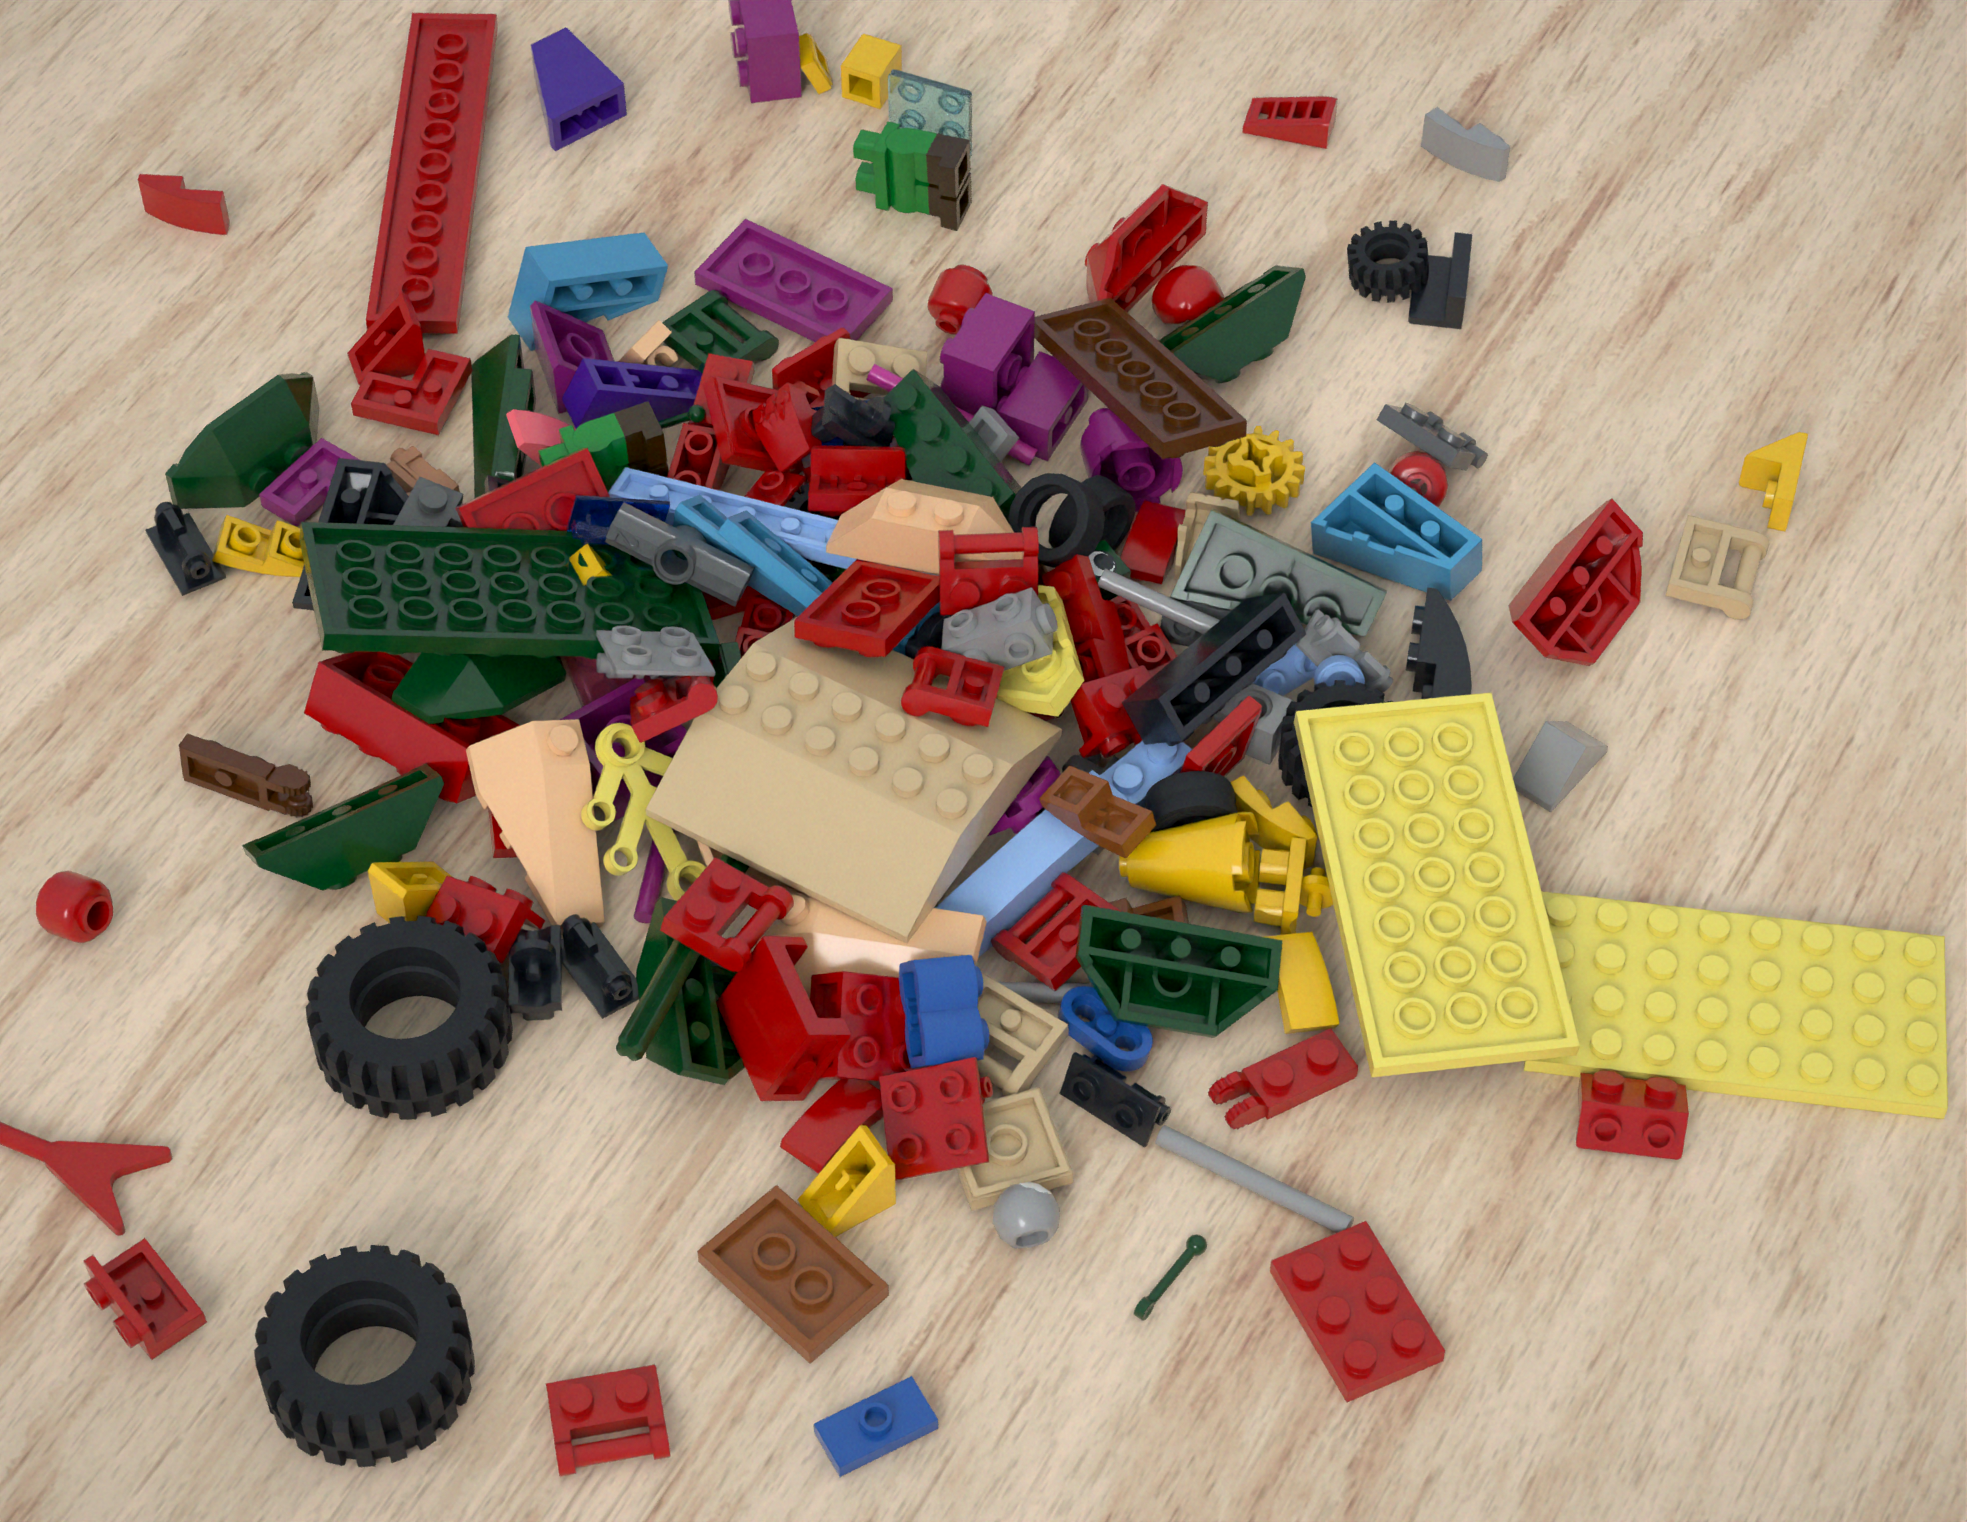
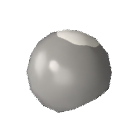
(1026, 1215)

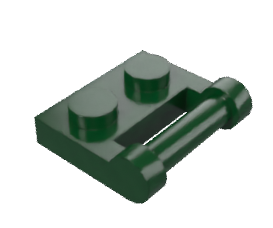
(697, 335)

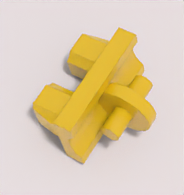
(1286, 868)

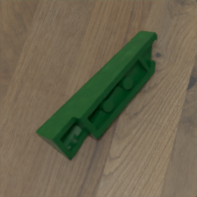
(497, 389)

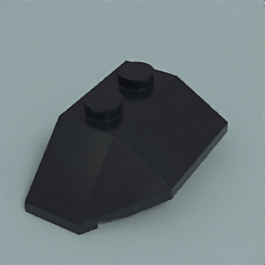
(357, 495)

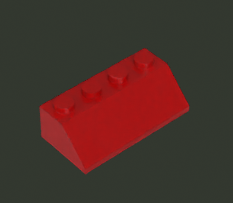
(354, 699)

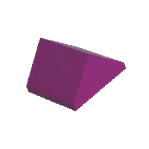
(562, 345)

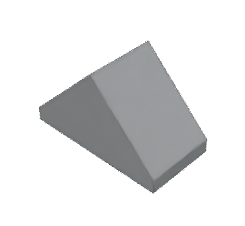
(1557, 763)

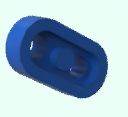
(1102, 1033)

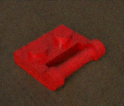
(976, 583)
(969, 691)
(670, 703)
(714, 904)
(1052, 951)
(604, 1406)

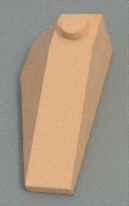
(536, 790)
(847, 944)

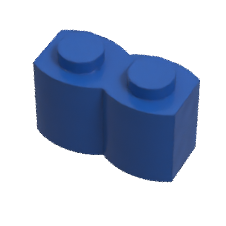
(942, 1010)

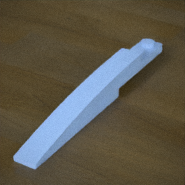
(1029, 862)

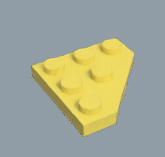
(1050, 681)

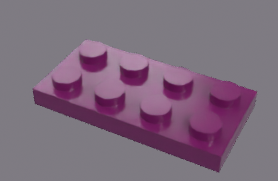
(792, 284)

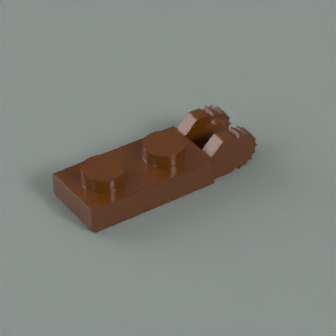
(245, 777)

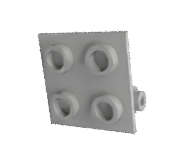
(644, 653)

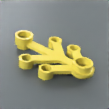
(631, 769)

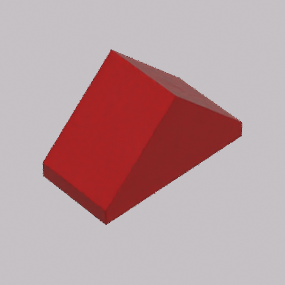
(391, 344)

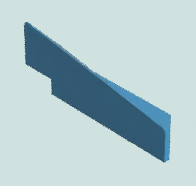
(778, 568)

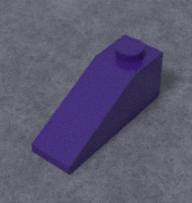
(612, 386)

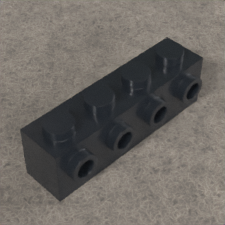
(1214, 669)

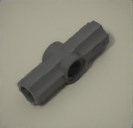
(705, 565)

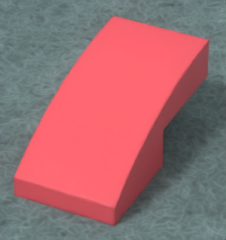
(534, 431)

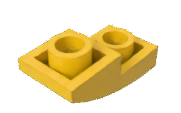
(258, 548)
(1276, 824)
(1304, 986)

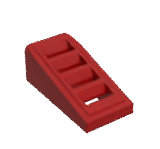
(1305, 119)

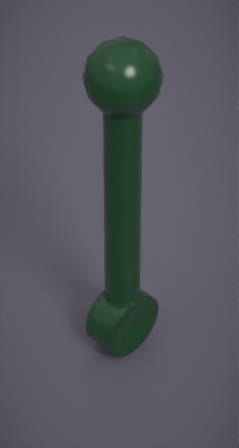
(695, 413)
(1195, 1246)

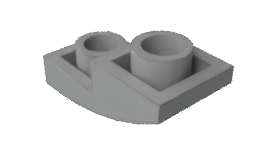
(1471, 150)

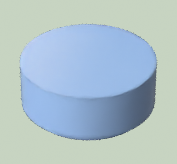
(1338, 668)

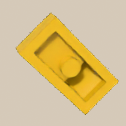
(1776, 472)

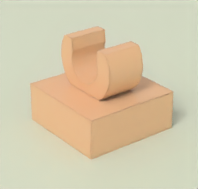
(649, 348)

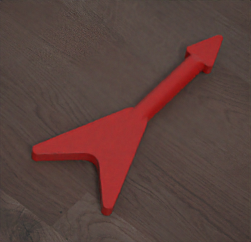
(88, 1167)

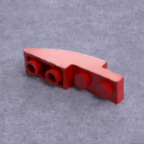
(697, 451)
(1092, 623)

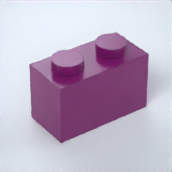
(1043, 404)

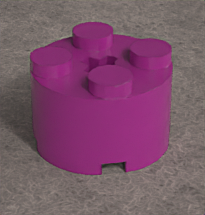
(1123, 457)

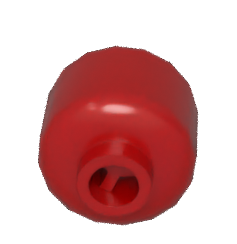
(954, 294)
(1423, 467)
(74, 906)

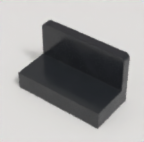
(1444, 295)

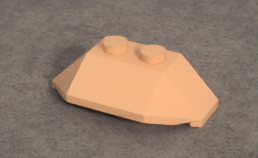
(903, 525)

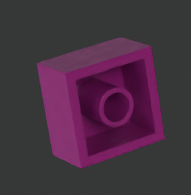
(768, 48)
(987, 353)
(613, 709)

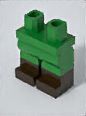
(916, 172)
(615, 442)

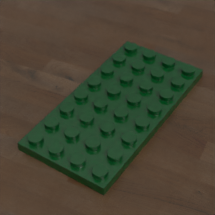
(483, 592)

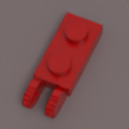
(1285, 1079)

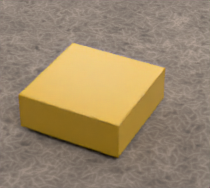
(814, 64)

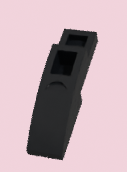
(1441, 655)

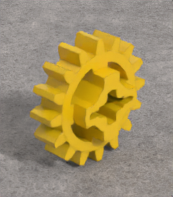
(1255, 471)

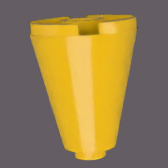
(1200, 862)

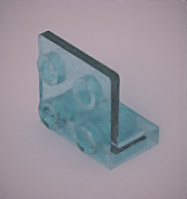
(929, 105)

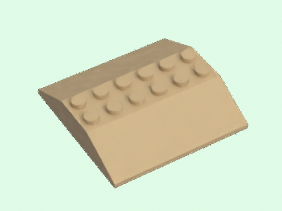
(838, 787)

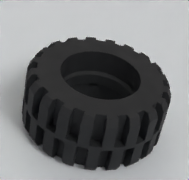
(422, 1070)
(376, 1416)

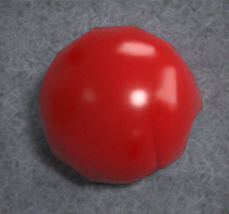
(1185, 294)

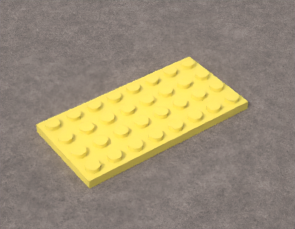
(1434, 885)
(1753, 1004)

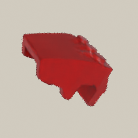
(786, 424)

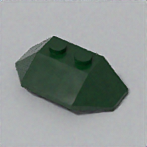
(1240, 326)
(247, 445)
(474, 684)
(350, 836)
(1175, 971)
(693, 1033)

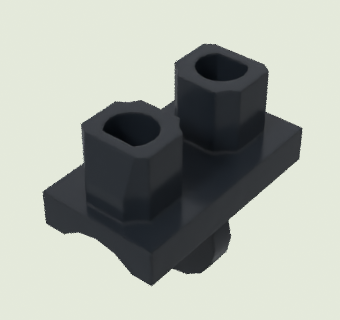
(853, 420)
(536, 973)

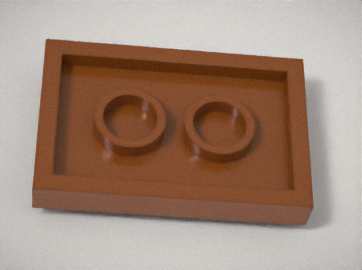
(793, 1273)

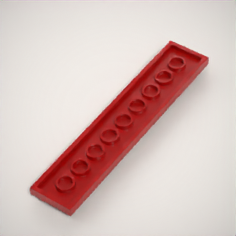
(434, 168)

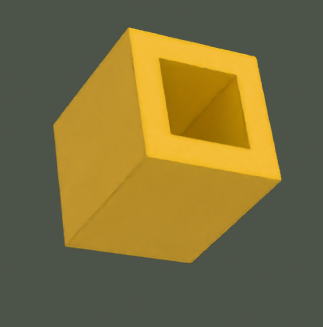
(867, 70)

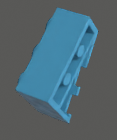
(587, 279)
(1397, 536)

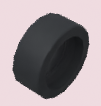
(1117, 508)
(1089, 519)

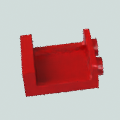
(776, 1024)

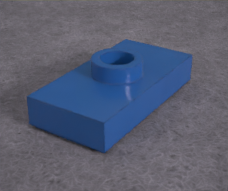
(875, 1426)

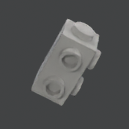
(1003, 631)

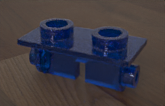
(593, 515)

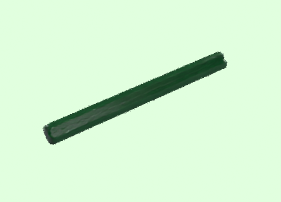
(661, 993)

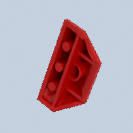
(1145, 246)
(1583, 588)

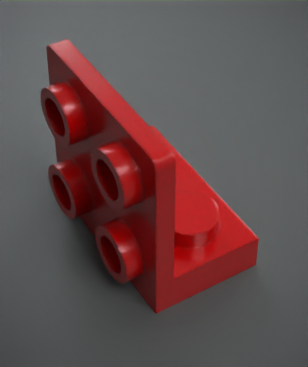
(874, 1018)

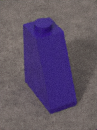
(574, 88)

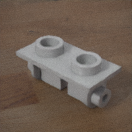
(1328, 638)

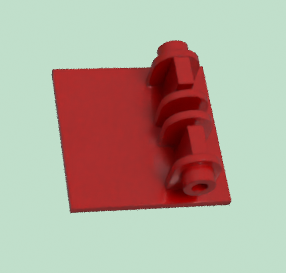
(935, 1118)

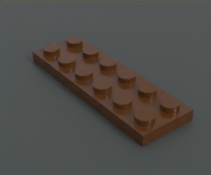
(1139, 379)

